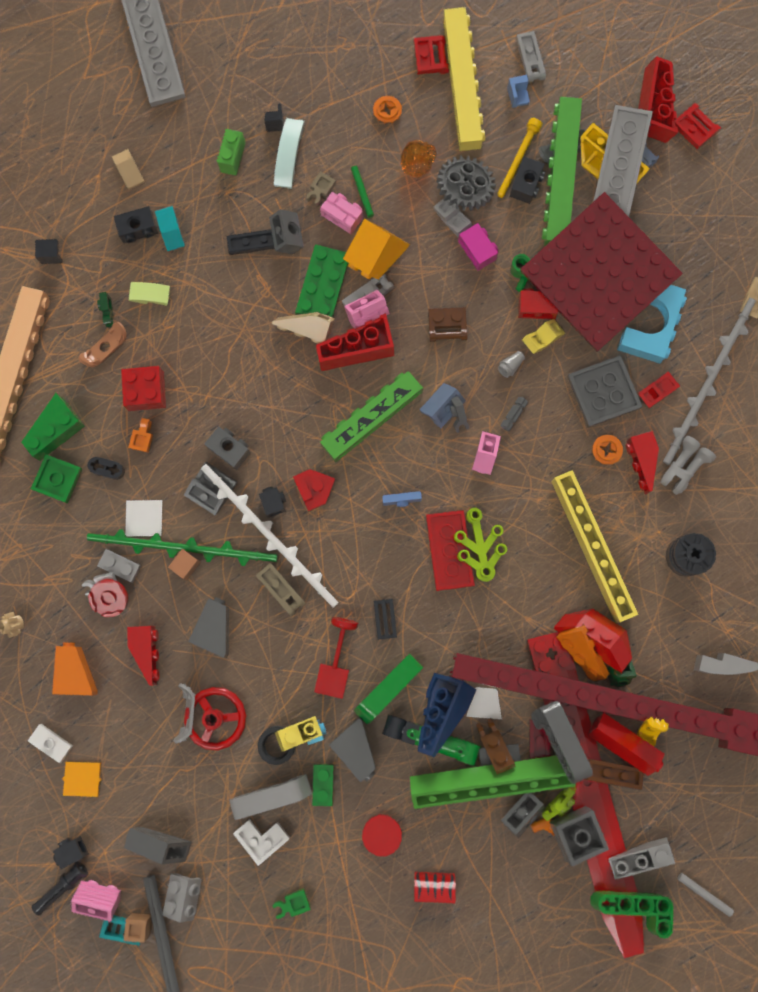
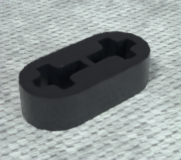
(107, 464)

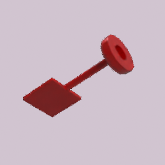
(332, 679)

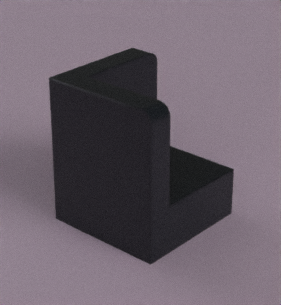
(274, 120)
(47, 251)

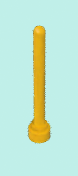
(533, 127)

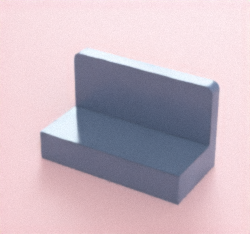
(439, 404)

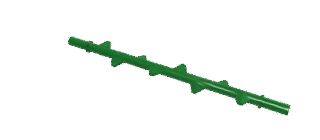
(190, 546)

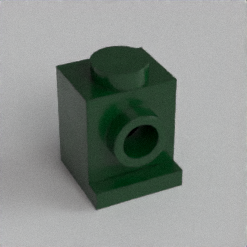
(620, 680)

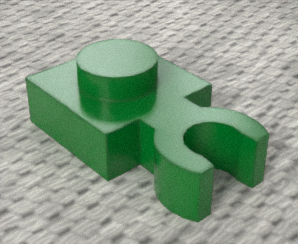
(295, 904)

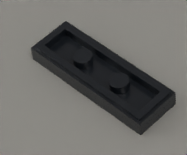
(250, 242)

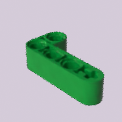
(388, 689)
(649, 908)

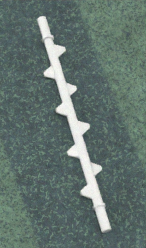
(273, 543)

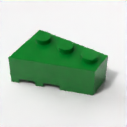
(52, 428)

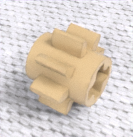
(11, 624)

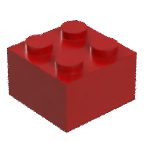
(143, 388)

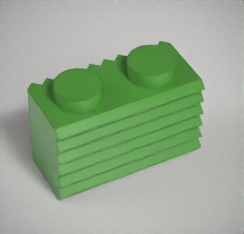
(231, 152)

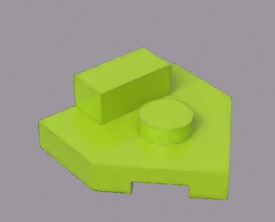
(560, 804)

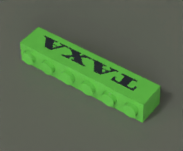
(371, 416)

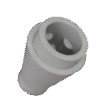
(509, 365)

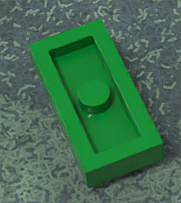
(323, 784)

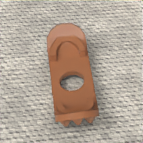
(95, 356)

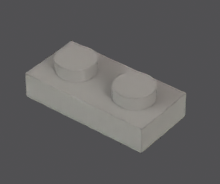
(119, 565)

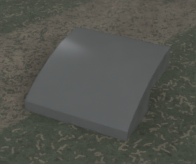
(204, 492)

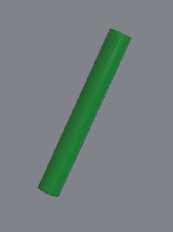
(362, 192)

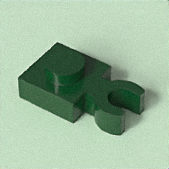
(105, 306)

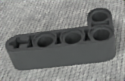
(563, 741)

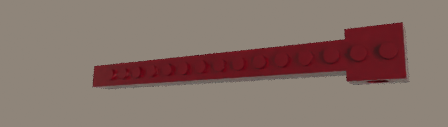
(734, 728)

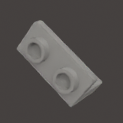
(182, 898)

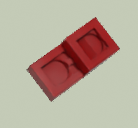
(658, 390)

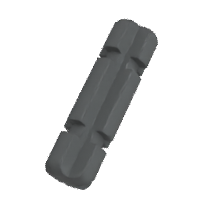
(514, 413)

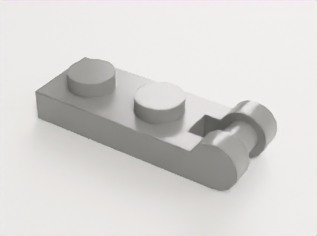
(531, 56)
(368, 288)

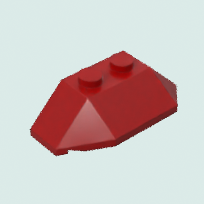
(609, 638)

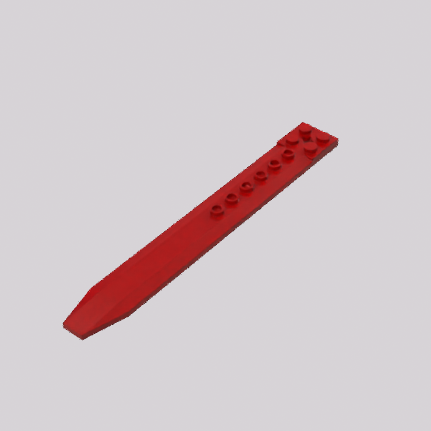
(625, 929)

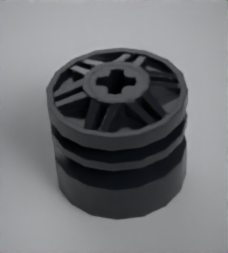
(680, 559)

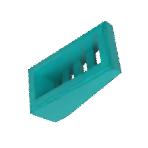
(112, 935)

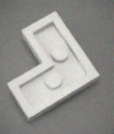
(260, 845)

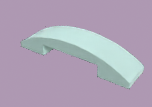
(287, 153)

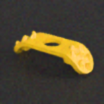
(652, 734)

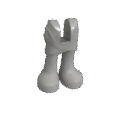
(703, 456)

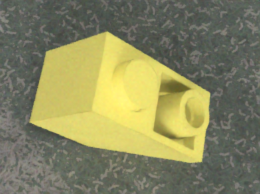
(298, 733)

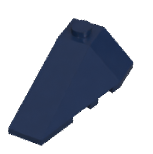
(445, 708)

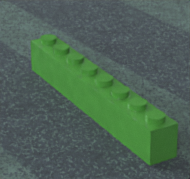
(562, 167)
(484, 783)

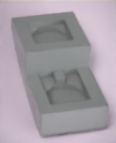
(452, 217)

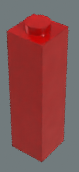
(626, 744)

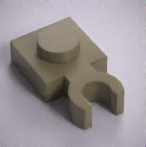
(321, 187)

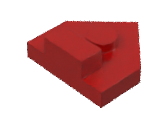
(314, 488)

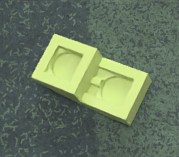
(149, 292)

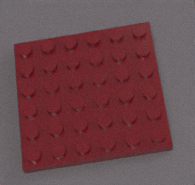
(601, 271)

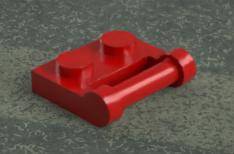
(425, 55)
(693, 129)

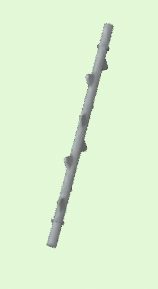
(712, 372)

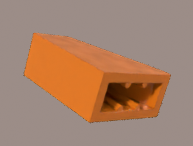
(72, 672)

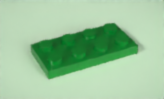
(322, 282)

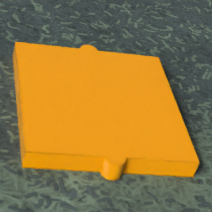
(82, 779)

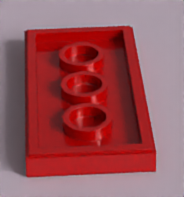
(447, 569)

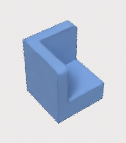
(518, 91)

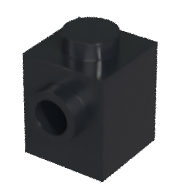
(272, 501)
(69, 852)

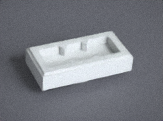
(50, 743)

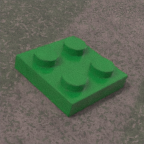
(56, 478)

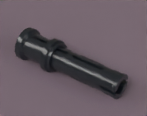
(66, 882)

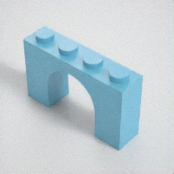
(655, 346)

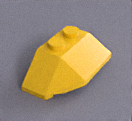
(592, 151)

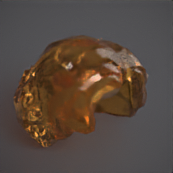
(417, 158)

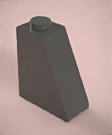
(213, 628)
(355, 751)
(157, 845)

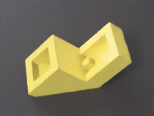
(544, 336)

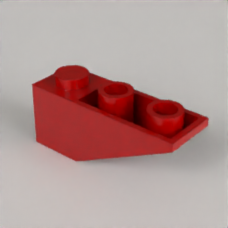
(644, 454)
(143, 649)

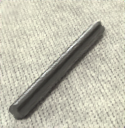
(160, 934)

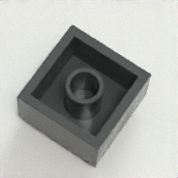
(579, 836)

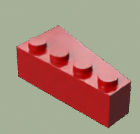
(659, 98)
(357, 346)

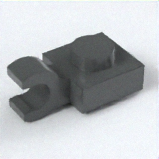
(457, 410)

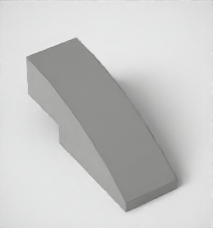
(724, 664)

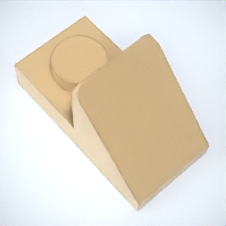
(128, 169)

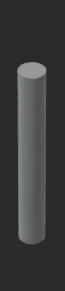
(705, 894)

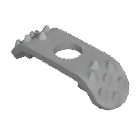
(190, 700)

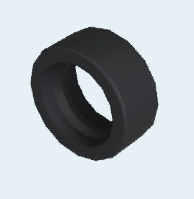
(263, 752)

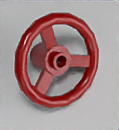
(210, 726)

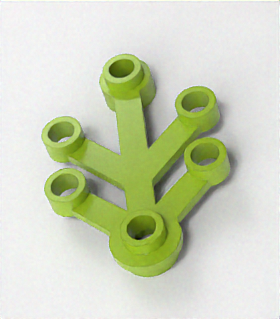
(480, 547)

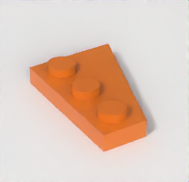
(582, 651)

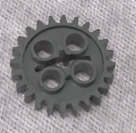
(466, 183)

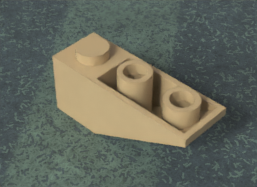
(312, 325)

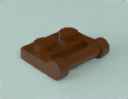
(447, 318)

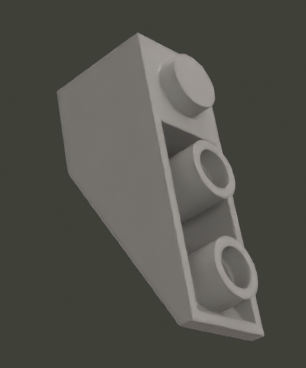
(642, 858)

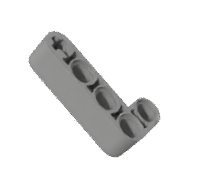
(271, 797)

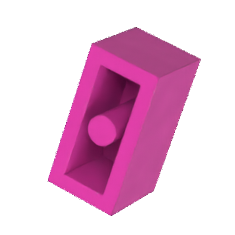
(478, 246)

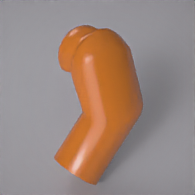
(542, 824)

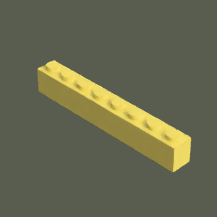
(463, 80)
(594, 547)

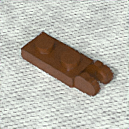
(496, 748)

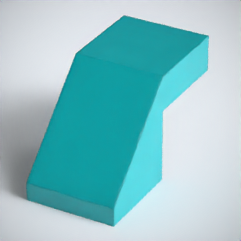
(169, 228)

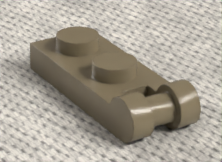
(280, 588)

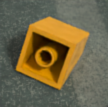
(374, 250)

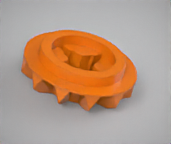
(391, 103)
(615, 446)

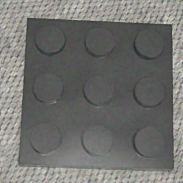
(604, 391)

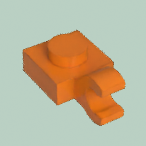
(141, 439)

